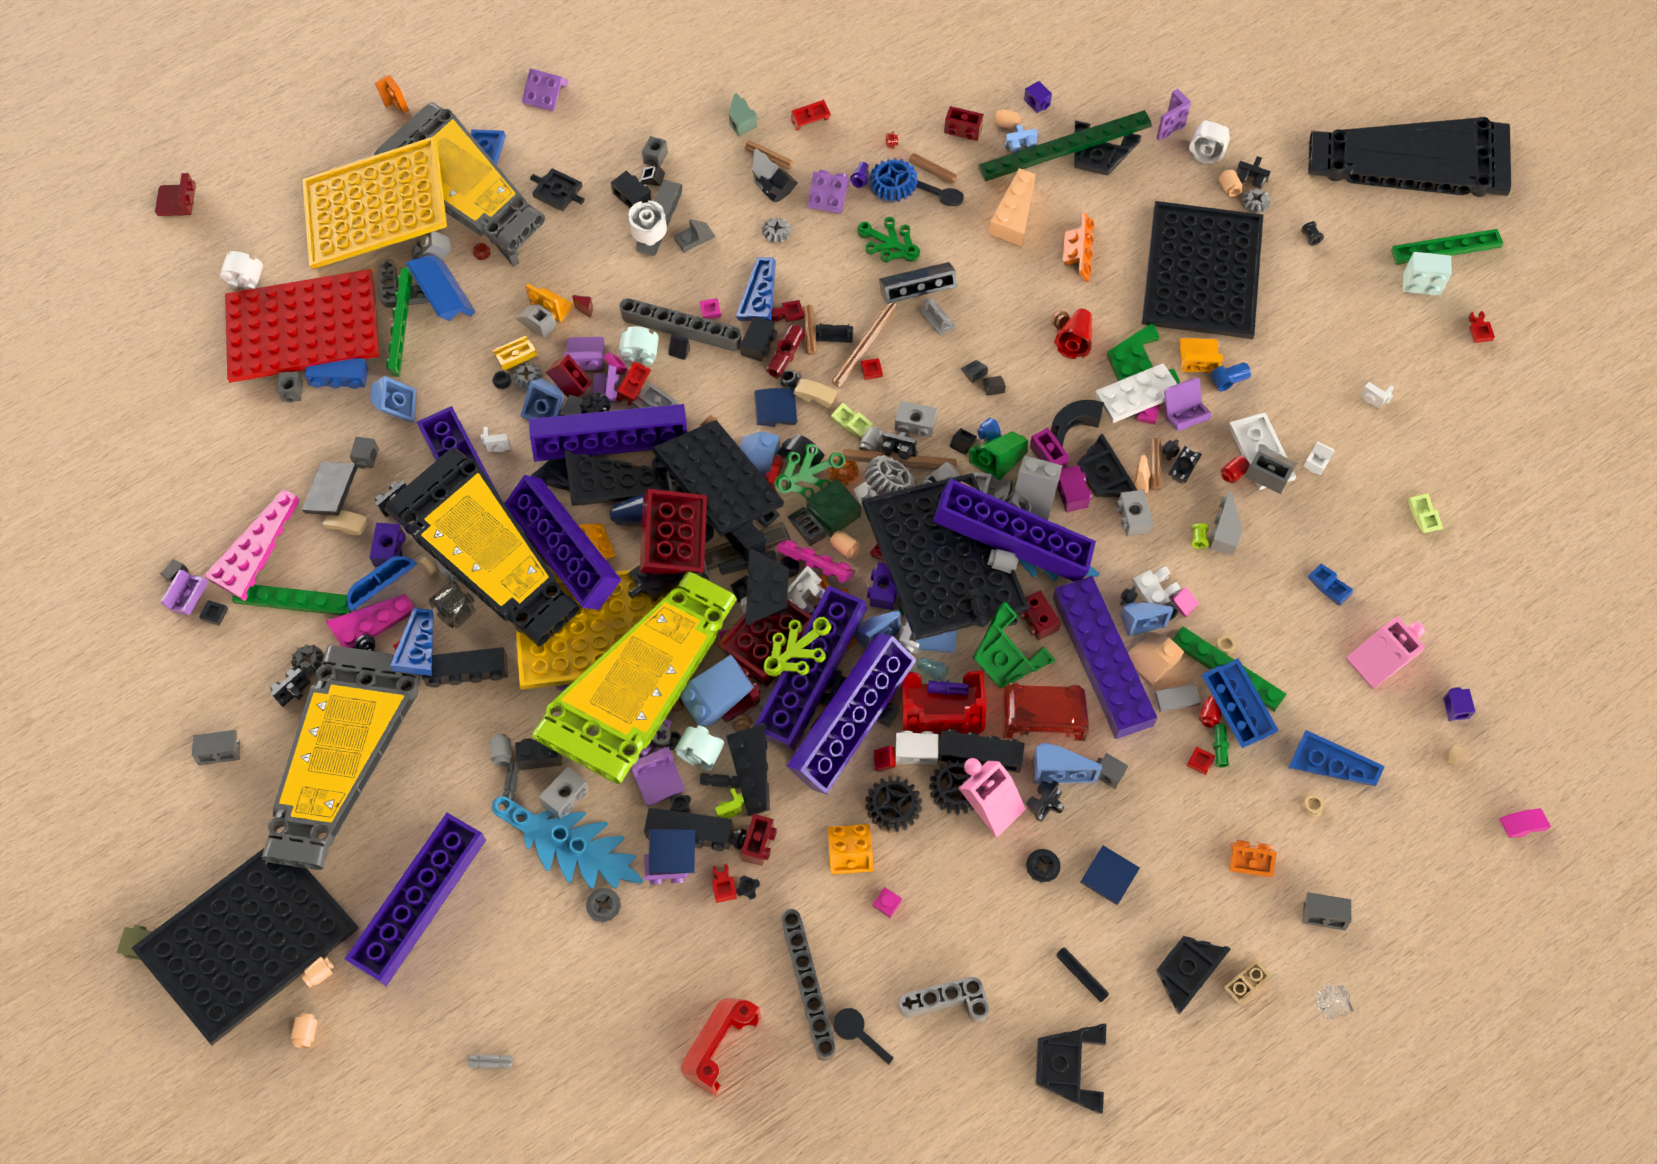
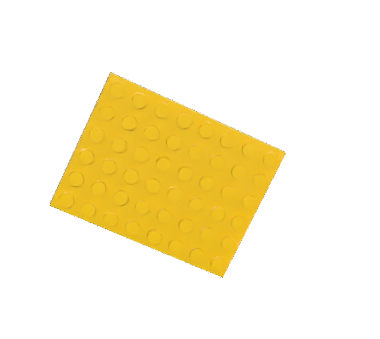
(373, 203)
(582, 638)

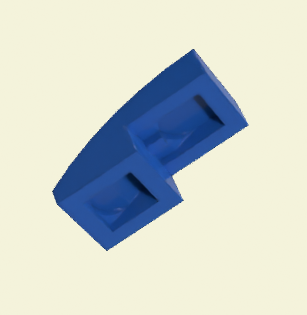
(1328, 584)

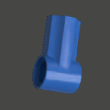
(1226, 377)

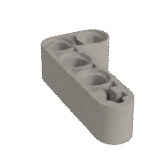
(942, 1002)

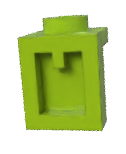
(730, 809)

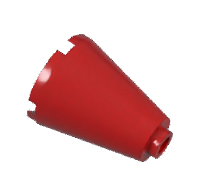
(1076, 335)

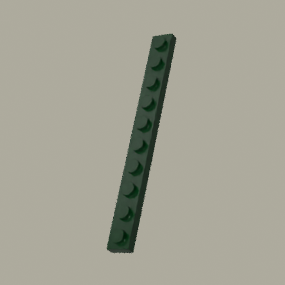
(1065, 145)

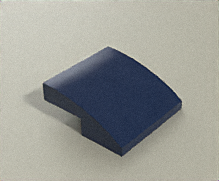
(775, 406)
(671, 851)
(1110, 875)

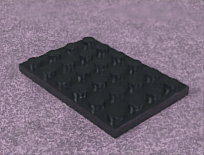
(715, 466)

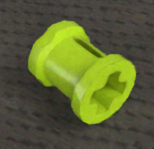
(1200, 535)

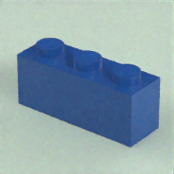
(338, 374)

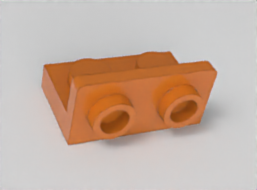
(391, 93)
(1252, 859)

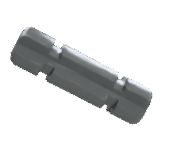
(511, 781)

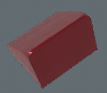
(583, 304)

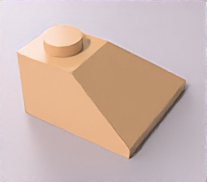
(1155, 656)

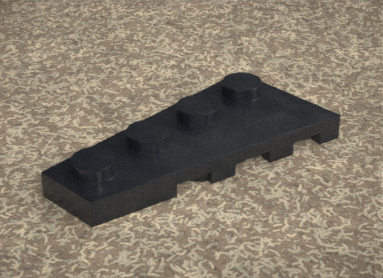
(751, 766)

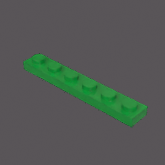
(1449, 245)
(400, 315)
(295, 600)
(1212, 657)

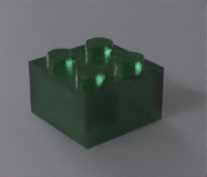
(834, 507)

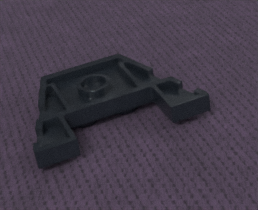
(1105, 156)
(1060, 1065)

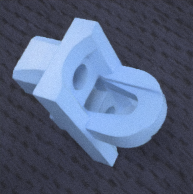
(1015, 140)

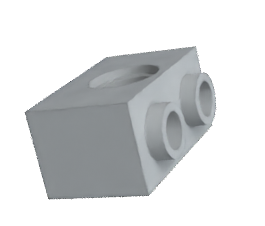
(925, 415)
(1135, 502)
(566, 782)

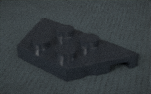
(1104, 470)
(554, 474)
(765, 588)
(1188, 969)

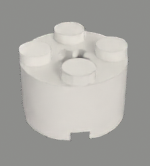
(1209, 142)
(647, 222)
(241, 271)

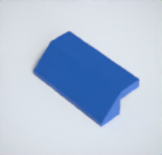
(440, 287)
(1240, 703)

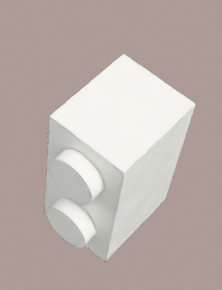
(916, 748)

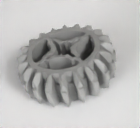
(888, 475)

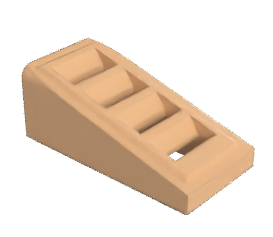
(1142, 475)

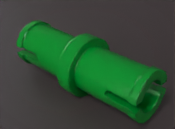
(1221, 745)

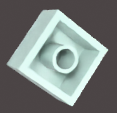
(1427, 273)

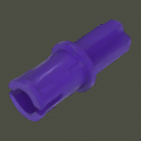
(948, 688)

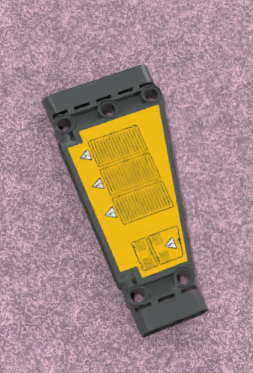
(471, 182)
(336, 751)

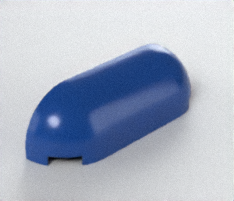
(378, 580)

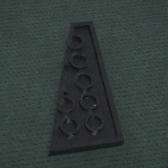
(609, 480)

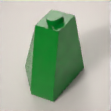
(999, 454)

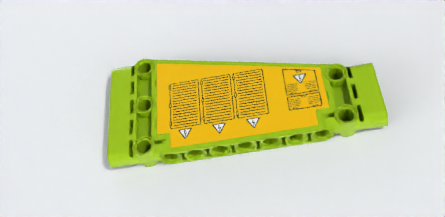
(636, 681)

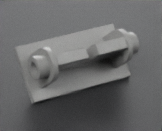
(936, 317)

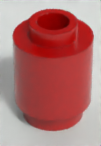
(1235, 469)
(1210, 713)

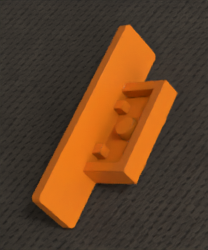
(1079, 247)

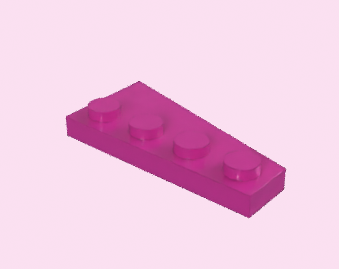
(814, 560)
(370, 620)

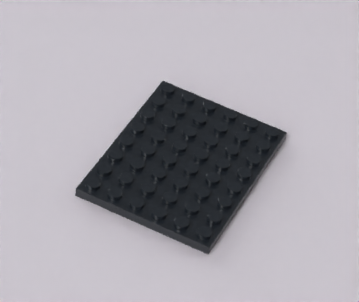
(1203, 270)
(935, 564)
(243, 942)

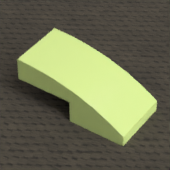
(850, 421)
(1424, 514)

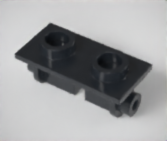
(834, 333)

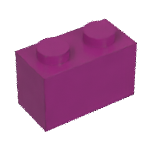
(1048, 448)
(1073, 489)

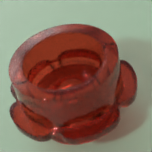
(891, 140)
(478, 249)

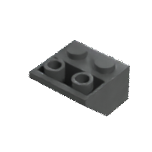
(1271, 469)

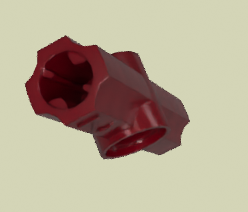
(782, 359)

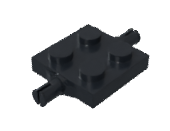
(557, 189)
(653, 584)

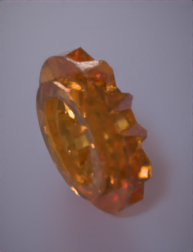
(852, 472)

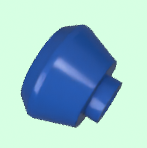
(989, 430)

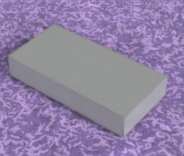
(1177, 698)

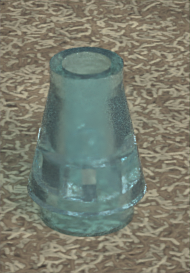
(933, 669)

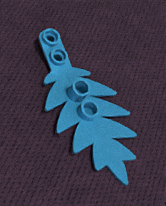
(570, 845)

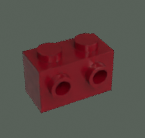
(963, 123)
(569, 376)
(1040, 616)
(758, 839)

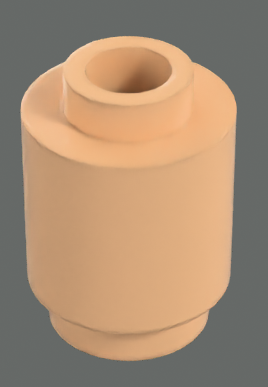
(1007, 119)
(1230, 183)
(845, 544)
(317, 971)
(303, 1031)

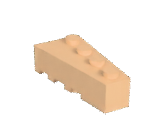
(1012, 214)

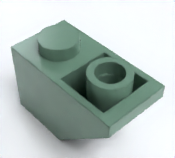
(741, 117)

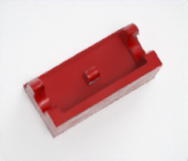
(810, 113)
(633, 383)

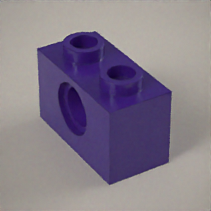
(386, 534)
(878, 596)

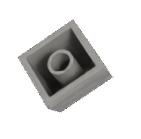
(1038, 484)

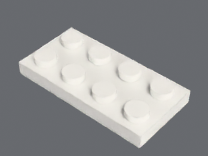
(1135, 392)
(1252, 434)

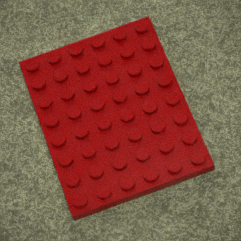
(300, 325)

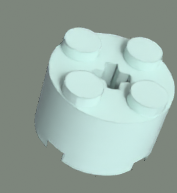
(638, 346)
(699, 747)

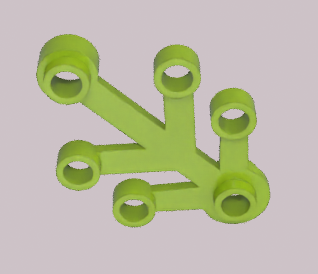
(795, 648)

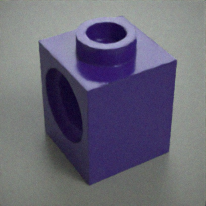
(1037, 97)
(1459, 704)

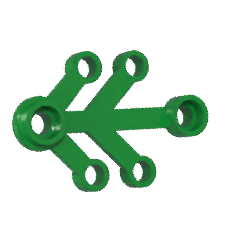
(890, 242)
(805, 473)

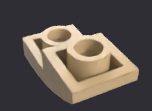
(813, 390)
(346, 521)
(1247, 981)

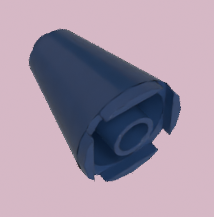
(628, 512)

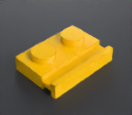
(515, 353)

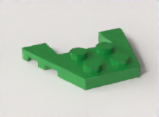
(1130, 355)
(1001, 657)

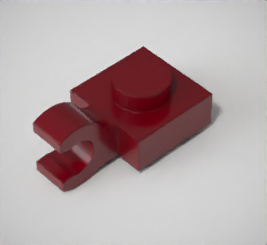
(789, 310)

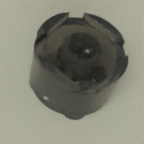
(452, 605)

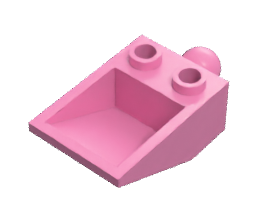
(1387, 651)
(992, 794)

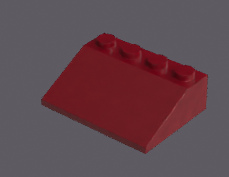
(673, 532)
(754, 643)

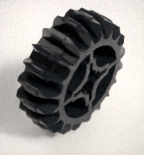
(944, 797)
(885, 808)

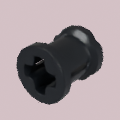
(1312, 233)

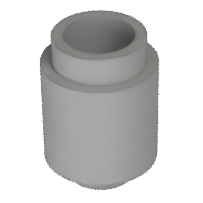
(871, 439)
(1002, 560)
(500, 750)

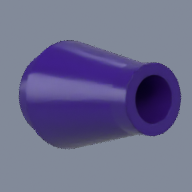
(860, 175)

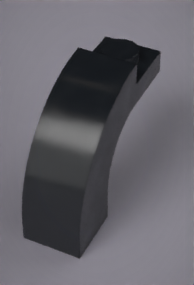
(1074, 414)

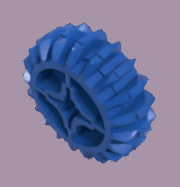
(885, 187)

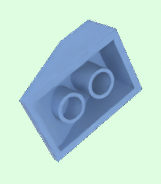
(715, 691)
(1063, 766)

